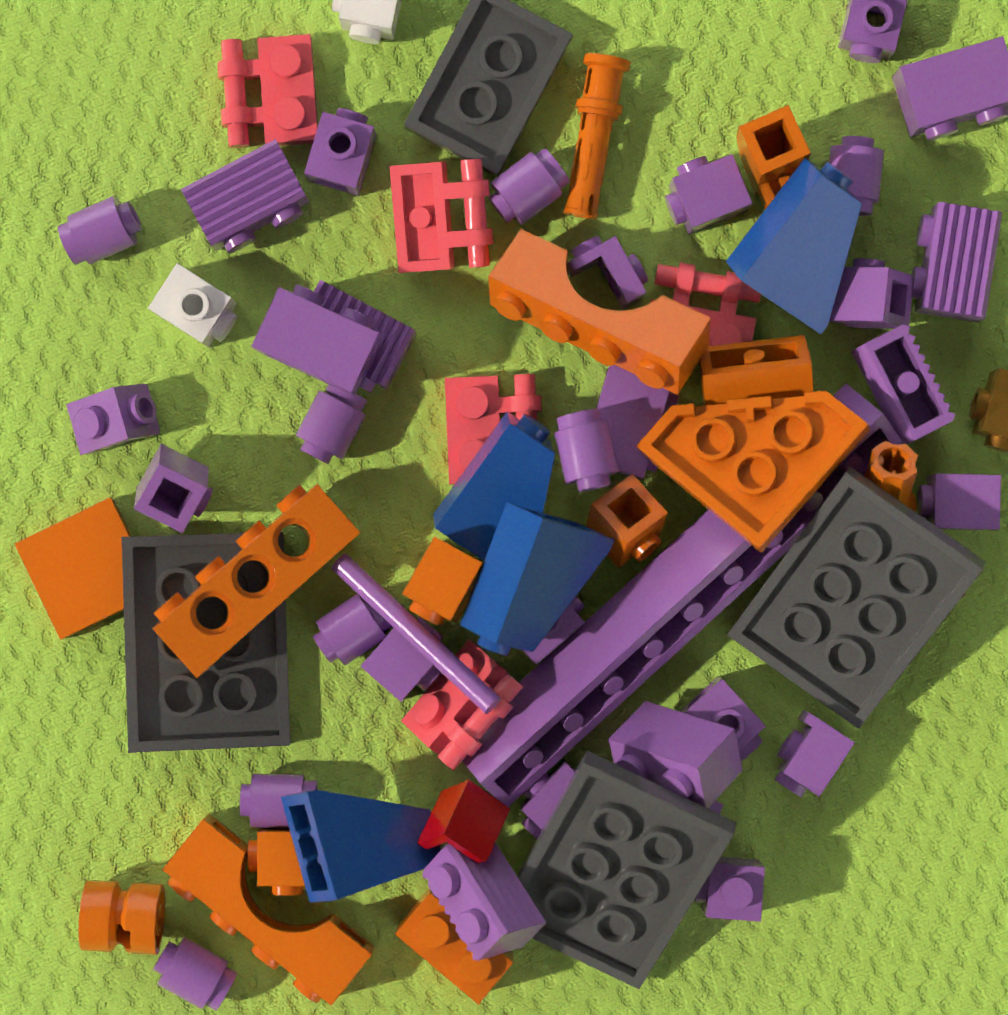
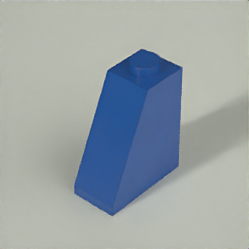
(801, 243)
(508, 468)
(530, 577)
(353, 842)

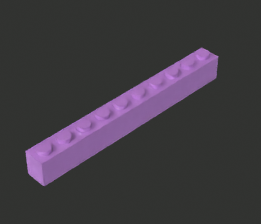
(641, 631)

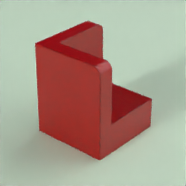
(466, 820)

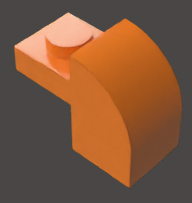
(771, 151)

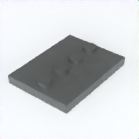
(856, 597)
(240, 696)
(620, 868)

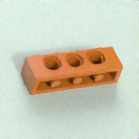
(326, 535)

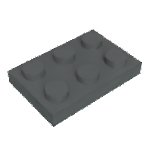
(488, 82)

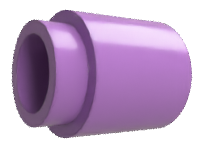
(863, 165)
(528, 187)
(100, 230)
(331, 424)
(585, 450)
(350, 630)
(263, 796)
(194, 974)

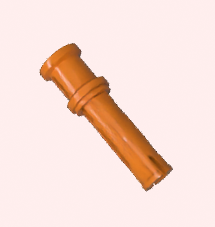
(597, 111)

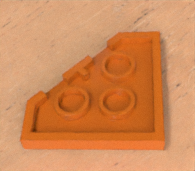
(754, 456)

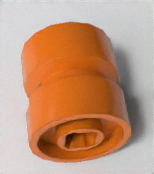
(121, 917)

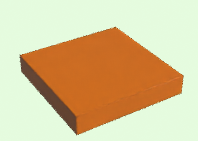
(78, 567)

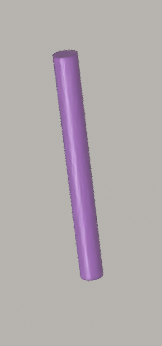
(416, 633)

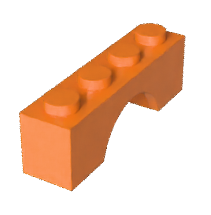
(653, 342)
(318, 954)

